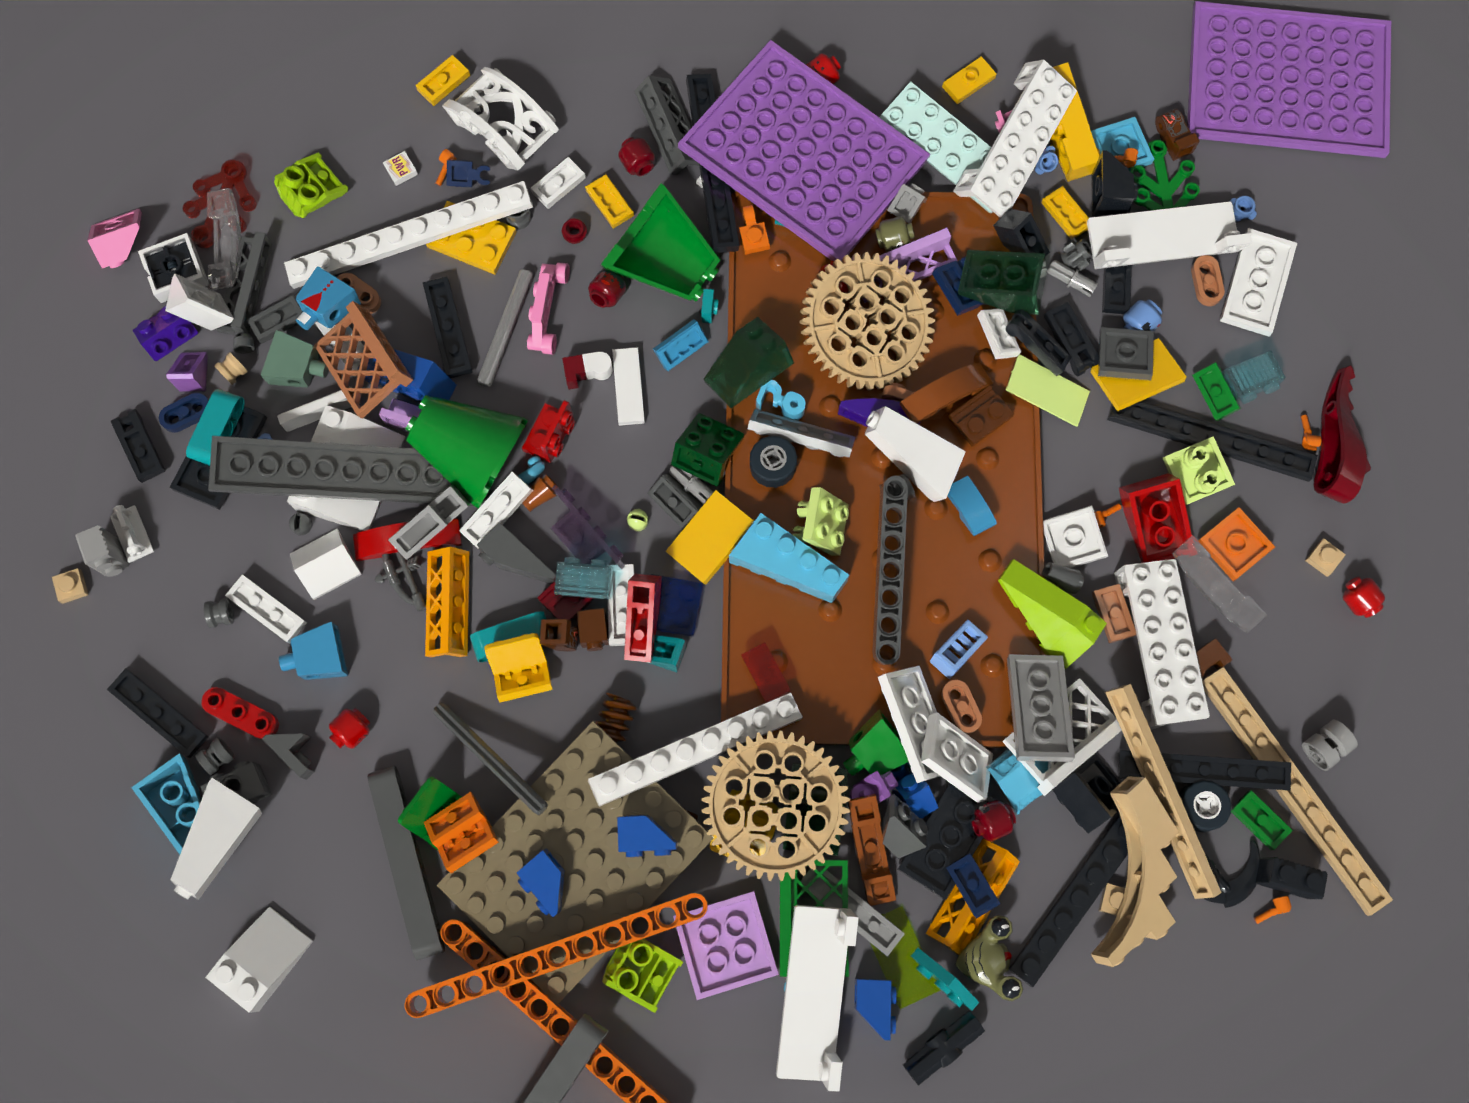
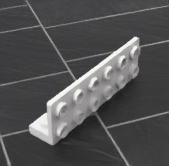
(1021, 138)
(1165, 235)
(1164, 642)
(815, 994)

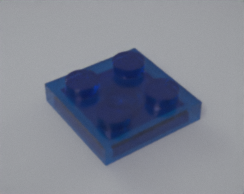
(679, 605)

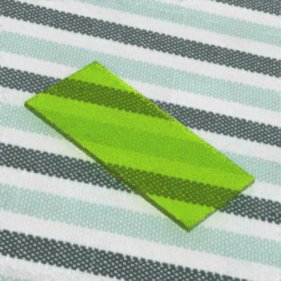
(901, 967)

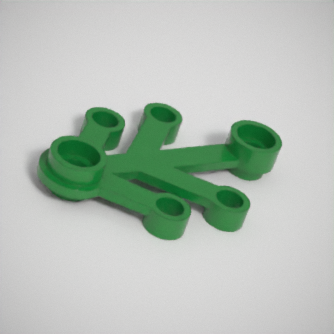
(1164, 188)

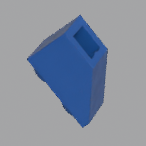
(916, 795)
(642, 834)
(545, 880)
(874, 1003)

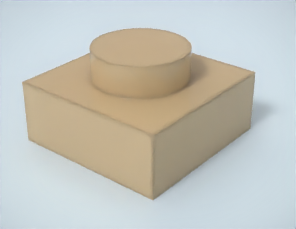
(1325, 557)
(70, 586)
(1111, 899)

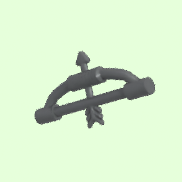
(392, 575)

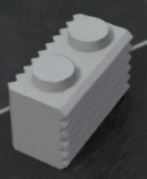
(102, 551)

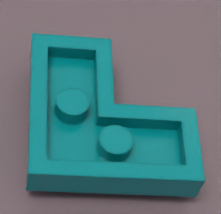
(945, 980)

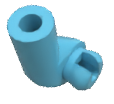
(536, 468)

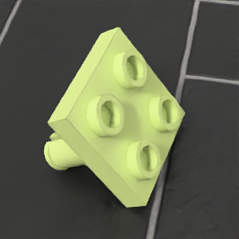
(1199, 470)
(824, 521)

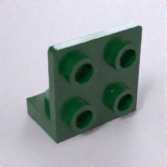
(706, 448)

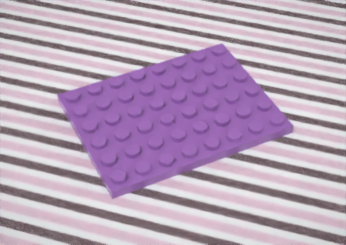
(1290, 79)
(803, 151)

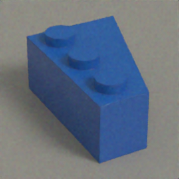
(426, 375)

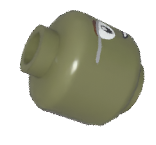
(894, 233)

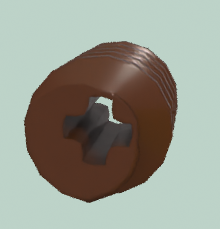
(615, 716)

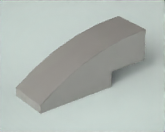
(429, 521)

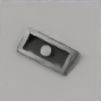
(674, 500)

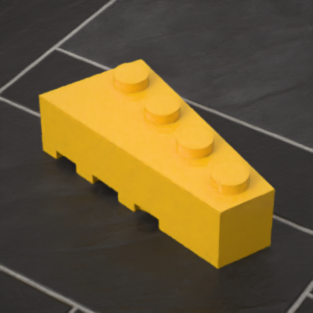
(1073, 136)

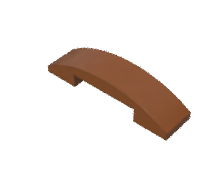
(945, 391)
(870, 850)

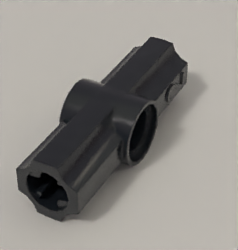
(943, 1047)

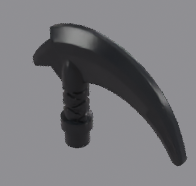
(1240, 887)

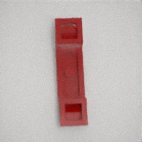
(375, 543)

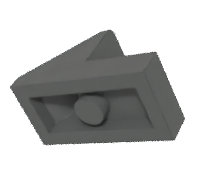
(286, 748)

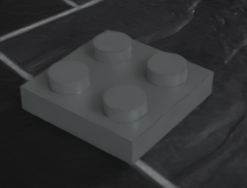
(1125, 353)

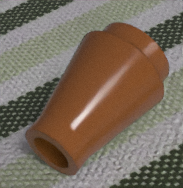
(541, 492)

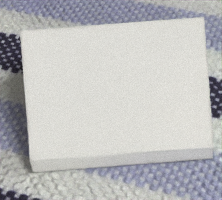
(197, 304)
(324, 564)

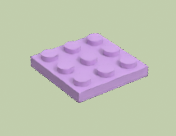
(727, 946)

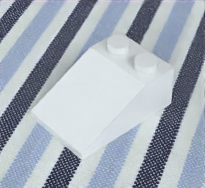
(259, 960)

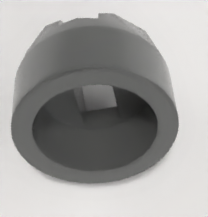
(243, 343)
(305, 524)

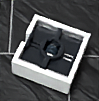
(171, 258)

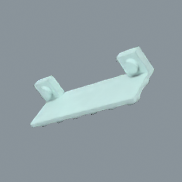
(935, 130)

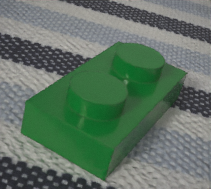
(1216, 391)
(1261, 820)

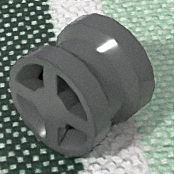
(218, 613)

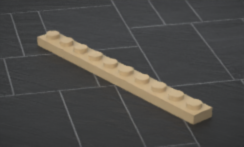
(1301, 799)

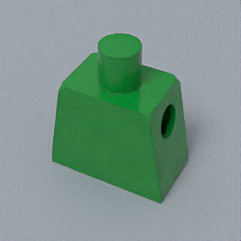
(876, 747)

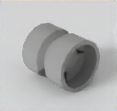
(1329, 745)

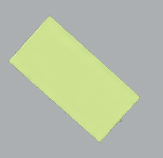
(1047, 391)

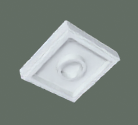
(1074, 538)

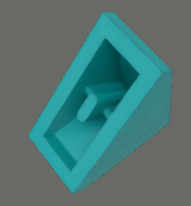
(668, 652)

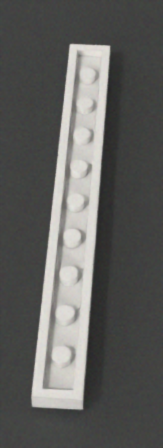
(411, 233)

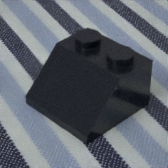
(1112, 187)
(1088, 793)

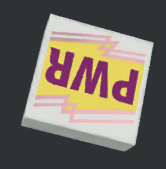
(400, 168)

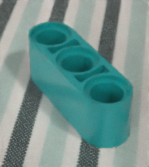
(217, 420)
(514, 628)

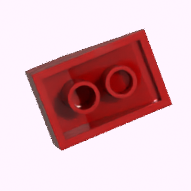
(1156, 516)

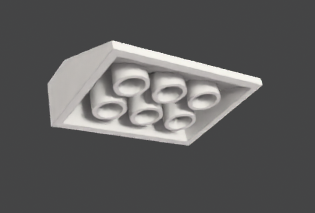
(347, 428)

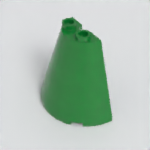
(664, 249)
(464, 442)

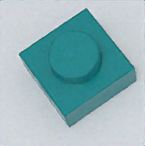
(709, 306)

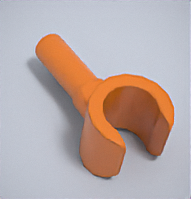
(446, 154)
(1129, 157)
(1309, 441)
(1100, 515)
(1282, 905)

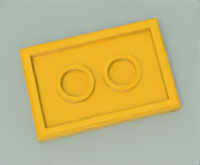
(1126, 392)
(710, 537)

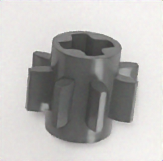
(1077, 254)

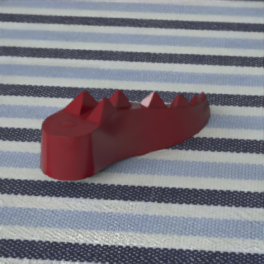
(1343, 453)

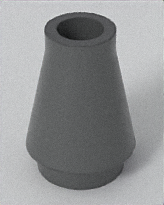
(1064, 577)

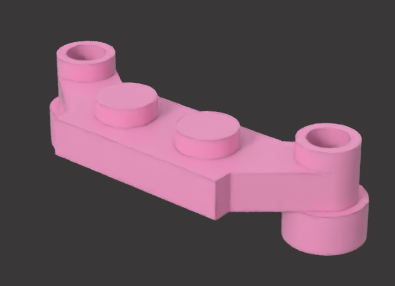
(540, 312)

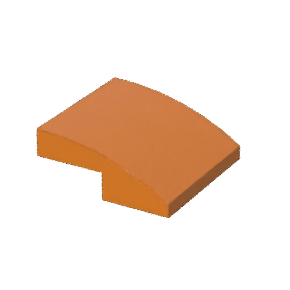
(460, 832)

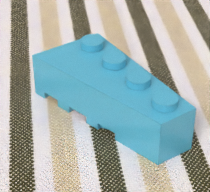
(783, 557)
(171, 799)

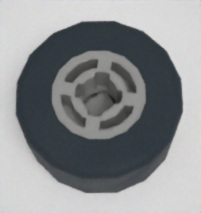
(773, 471)

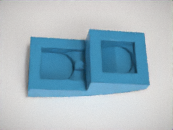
(971, 506)

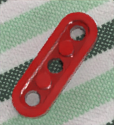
(250, 716)

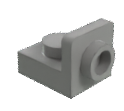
(907, 202)

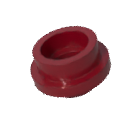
(574, 224)

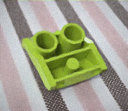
(308, 185)
(641, 972)

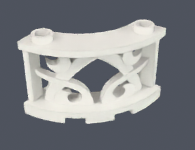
(464, 114)

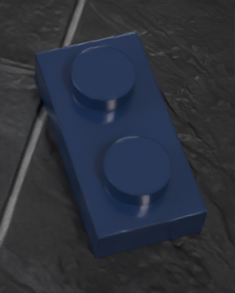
(973, 885)

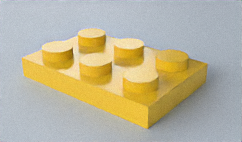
(479, 246)

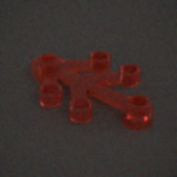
(228, 182)

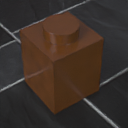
(593, 629)

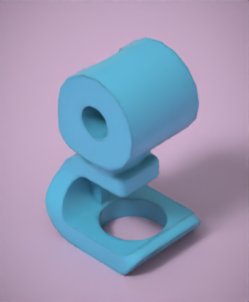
(792, 403)

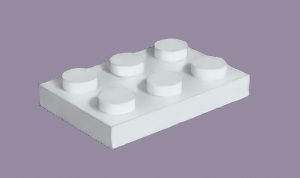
(956, 757)

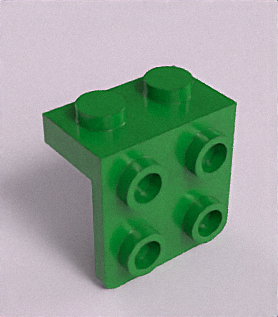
(428, 801)

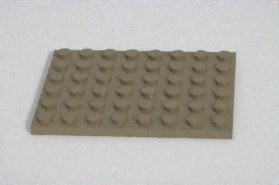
(584, 841)

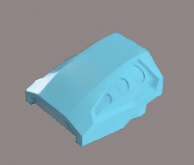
(1016, 780)

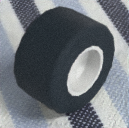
(1213, 805)

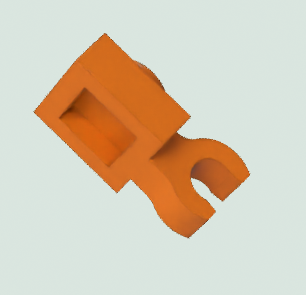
(753, 234)

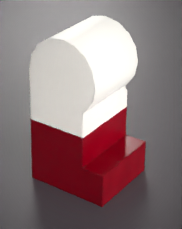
(586, 367)

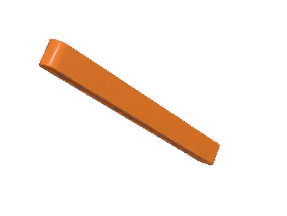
(570, 944)
(554, 1012)

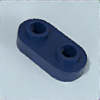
(185, 410)

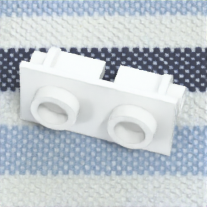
(131, 532)

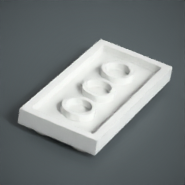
(1258, 283)
(910, 708)

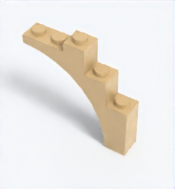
(1149, 872)

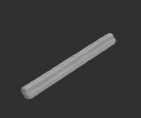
(505, 328)

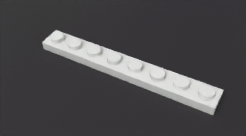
(693, 749)

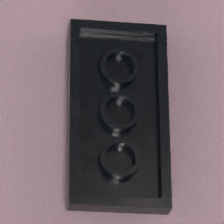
(193, 476)
(948, 840)

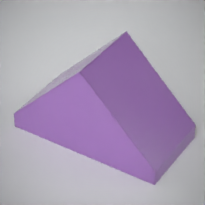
(189, 372)

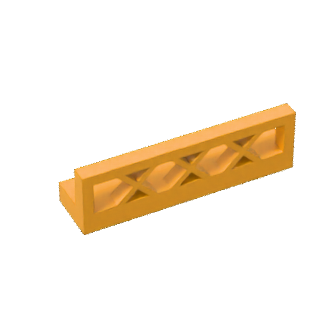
(452, 602)
(963, 922)

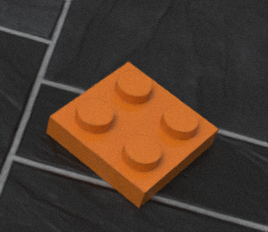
(1236, 544)

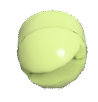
(635, 524)

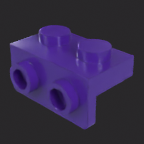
(163, 333)

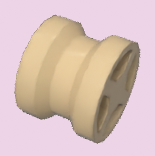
(230, 368)

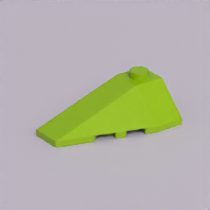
(1058, 619)

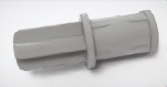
(1072, 278)
(692, 484)

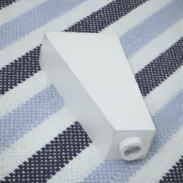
(916, 451)
(214, 836)

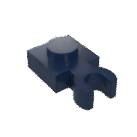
(461, 173)

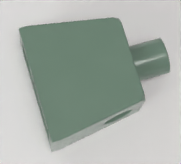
(292, 362)

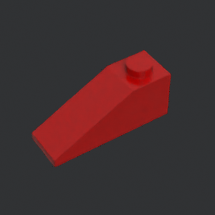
(642, 616)

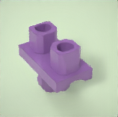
(875, 785)

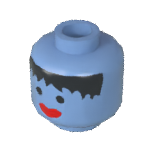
(1143, 316)

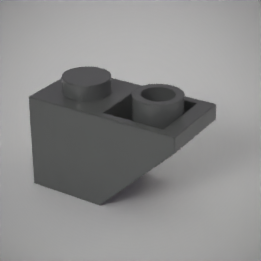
(903, 829)

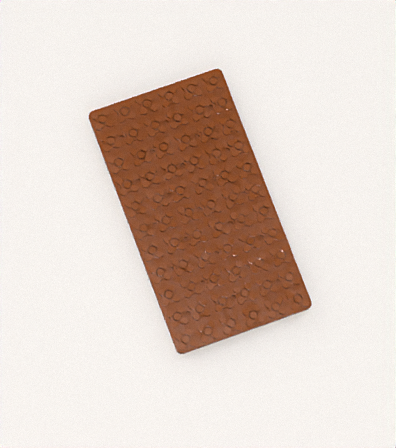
(947, 570)

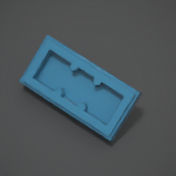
(680, 345)

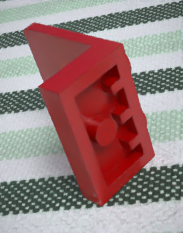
(549, 431)

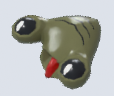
(988, 960)

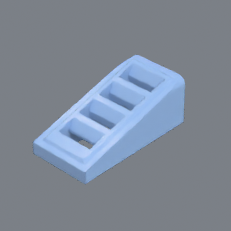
(946, 661)

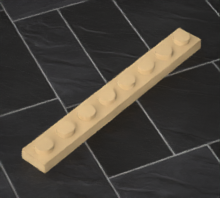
(1152, 766)

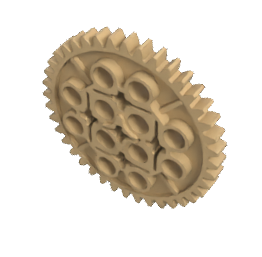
(823, 327)
(737, 838)

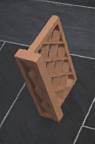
(364, 330)

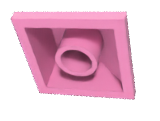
(114, 237)

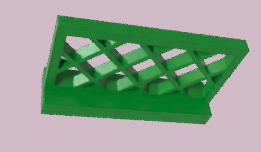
(789, 898)

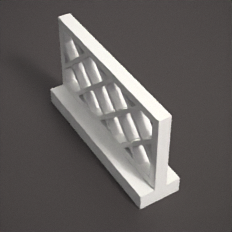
(1084, 748)

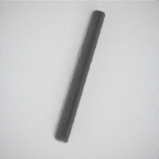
(490, 758)

